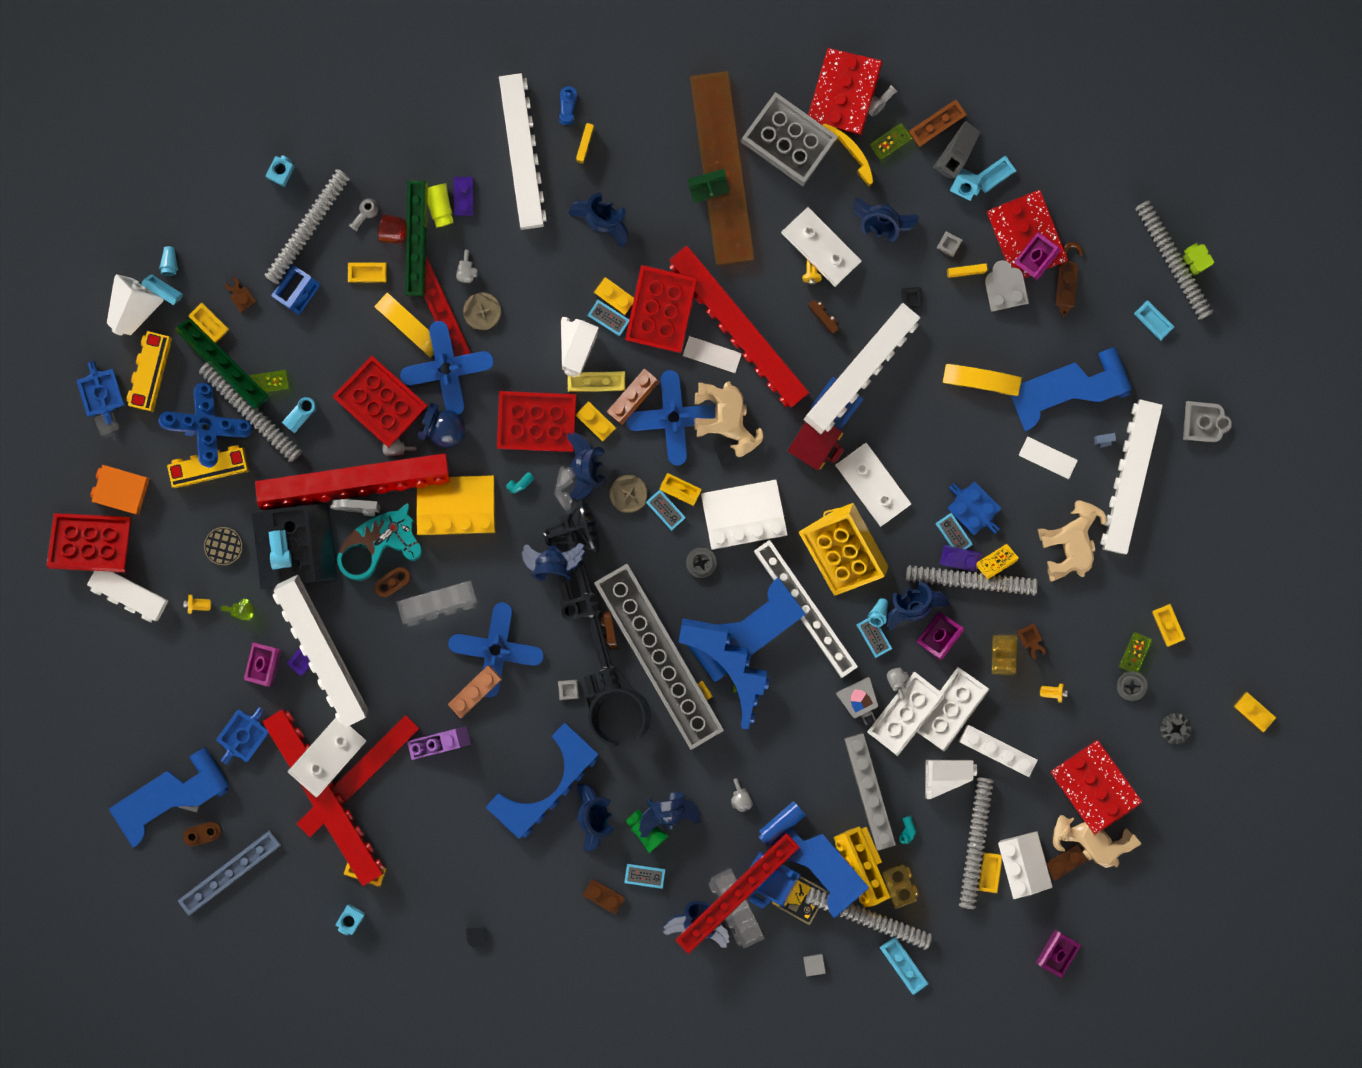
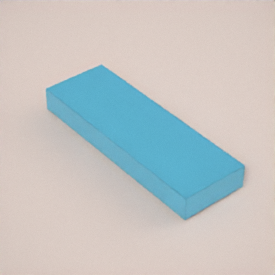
(904, 965)

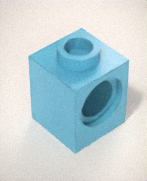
(280, 179)
(961, 189)
(353, 912)

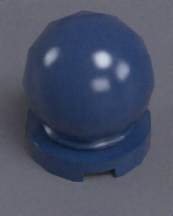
(443, 427)

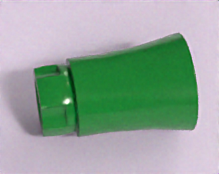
(653, 839)

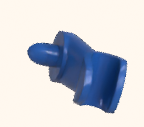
(567, 105)

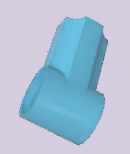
(299, 415)
(280, 555)

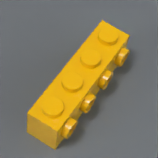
(858, 855)

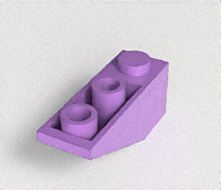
(439, 742)

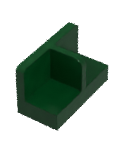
(708, 185)

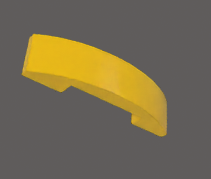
(865, 171)
(406, 323)
(982, 379)

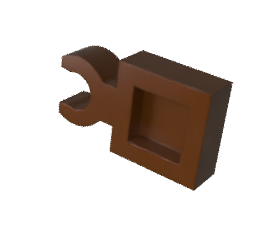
(242, 297)
(1030, 637)

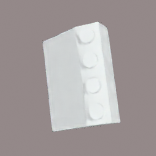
(744, 514)

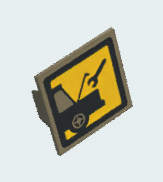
(796, 902)

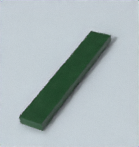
(416, 238)
(221, 363)

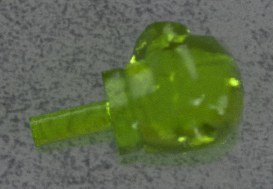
(242, 611)

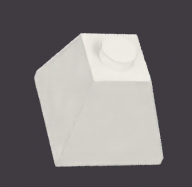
(130, 305)
(576, 344)
(946, 775)

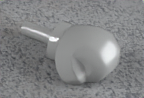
(465, 271)
(397, 449)
(897, 680)
(741, 798)

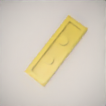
(597, 382)

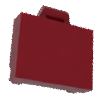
(814, 447)

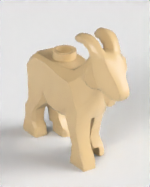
(729, 417)
(1075, 542)
(1098, 846)

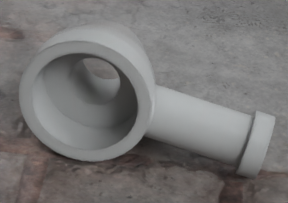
(878, 104)
(365, 213)

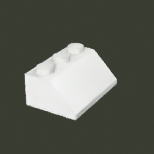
(1025, 864)

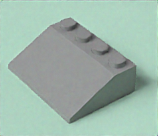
(789, 139)

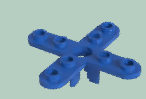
(459, 366)
(205, 413)
(659, 418)
(497, 635)

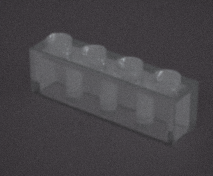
(437, 602)
(741, 918)

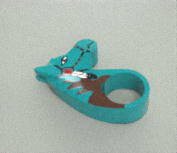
(383, 531)

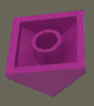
(1037, 256)
(940, 635)
(262, 664)
(1058, 953)

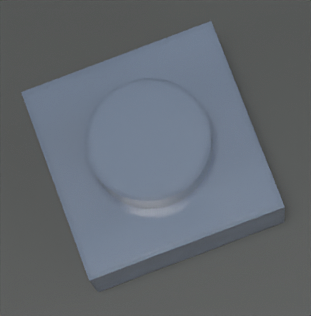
(1105, 440)

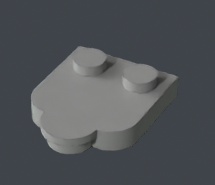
(1006, 287)
(1205, 422)
(368, 508)

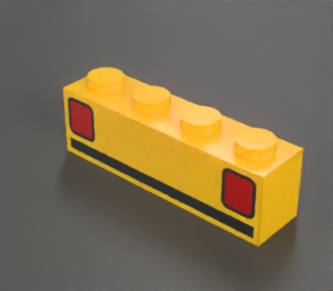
(149, 371)
(191, 471)

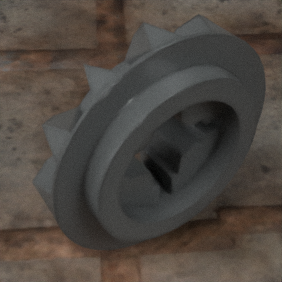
(692, 559)
(1138, 691)
(1166, 727)

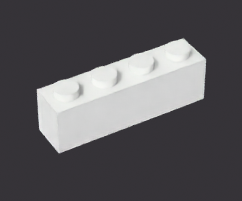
(128, 593)
(997, 750)

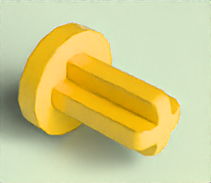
(811, 276)
(197, 604)
(1054, 692)

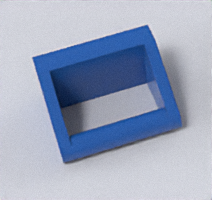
(302, 293)

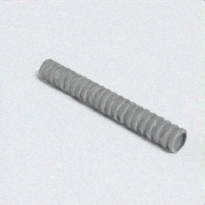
(307, 226)
(1174, 260)
(265, 426)
(971, 580)
(976, 843)
(873, 920)

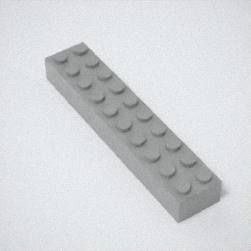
(659, 656)

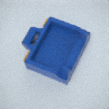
(776, 887)

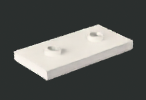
(821, 246)
(873, 484)
(961, 699)
(904, 718)
(326, 757)

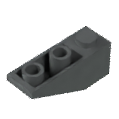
(957, 151)

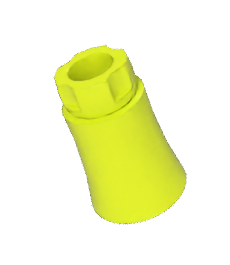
(439, 205)

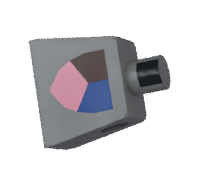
(859, 700)

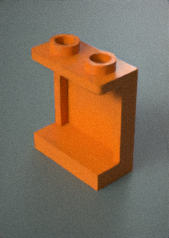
(119, 489)

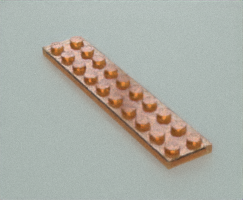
(719, 151)

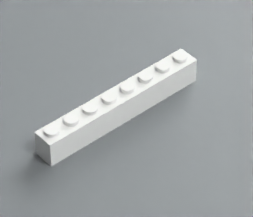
(521, 151)
(861, 368)
(1131, 477)
(813, 619)

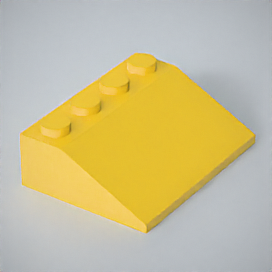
(457, 507)
(844, 550)

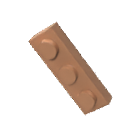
(475, 691)

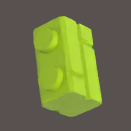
(1197, 258)

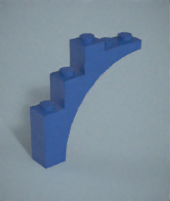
(715, 642)

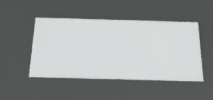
(712, 354)
(1048, 457)

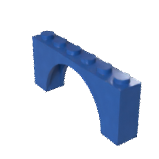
(521, 816)

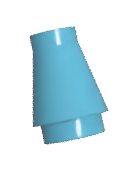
(168, 262)
(878, 614)

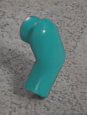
(522, 484)
(909, 831)

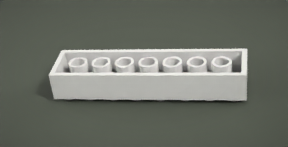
(320, 650)

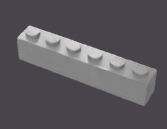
(869, 791)

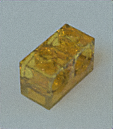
(1004, 654)
(895, 887)

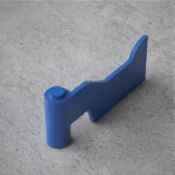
(1071, 383)
(758, 628)
(168, 792)
(819, 857)

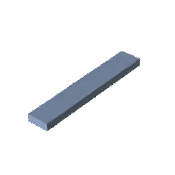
(229, 872)

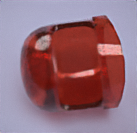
(392, 229)

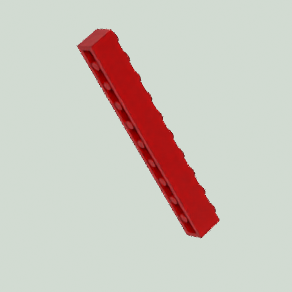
(741, 330)
(352, 481)
(328, 803)

